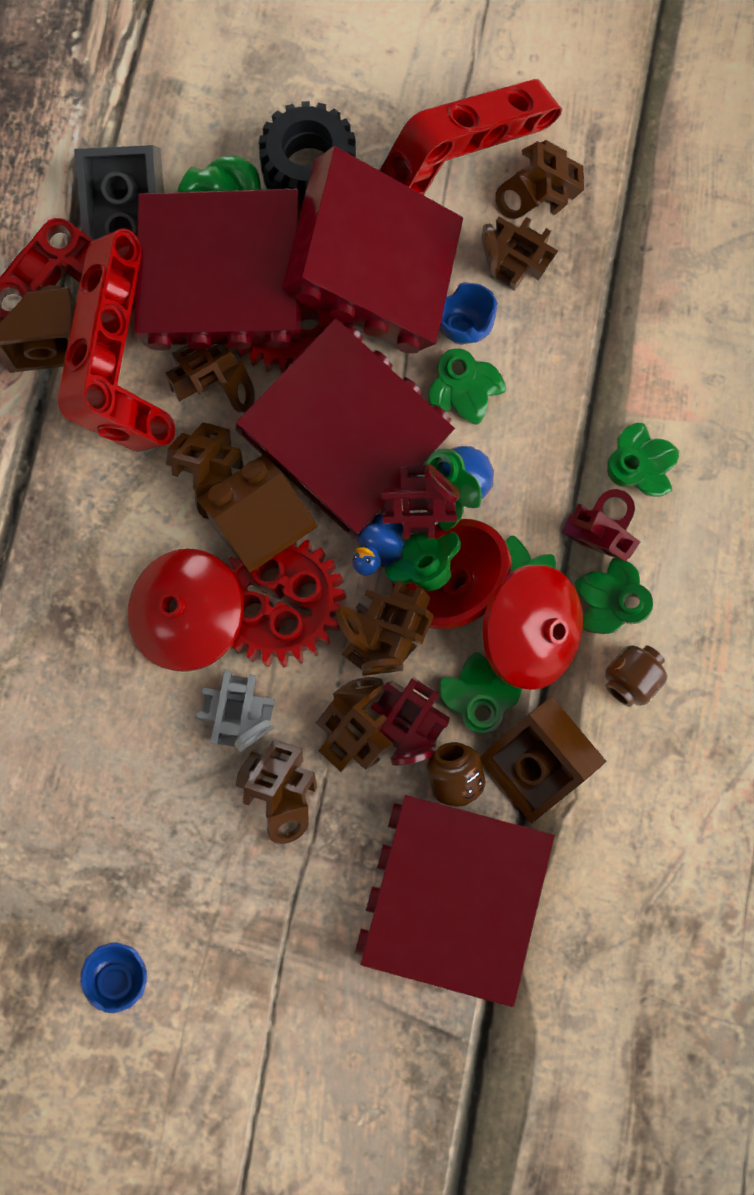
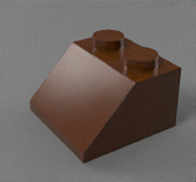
(37, 330)
(257, 512)
(542, 759)

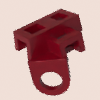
(420, 494)
(600, 532)
(416, 716)

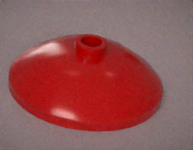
(477, 566)
(205, 616)
(532, 627)

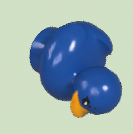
(378, 546)

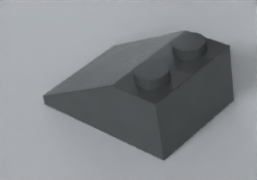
(111, 185)

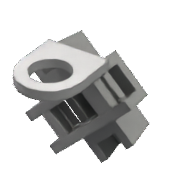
(242, 712)

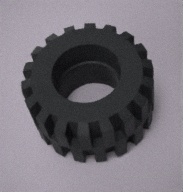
(297, 130)

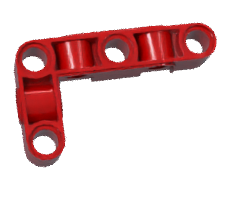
(467, 127)
(44, 265)
(96, 348)

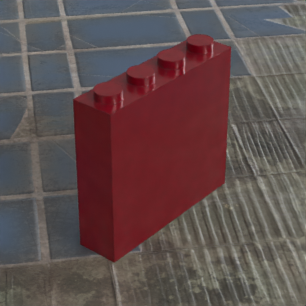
(373, 252)
(216, 269)
(344, 426)
(455, 900)

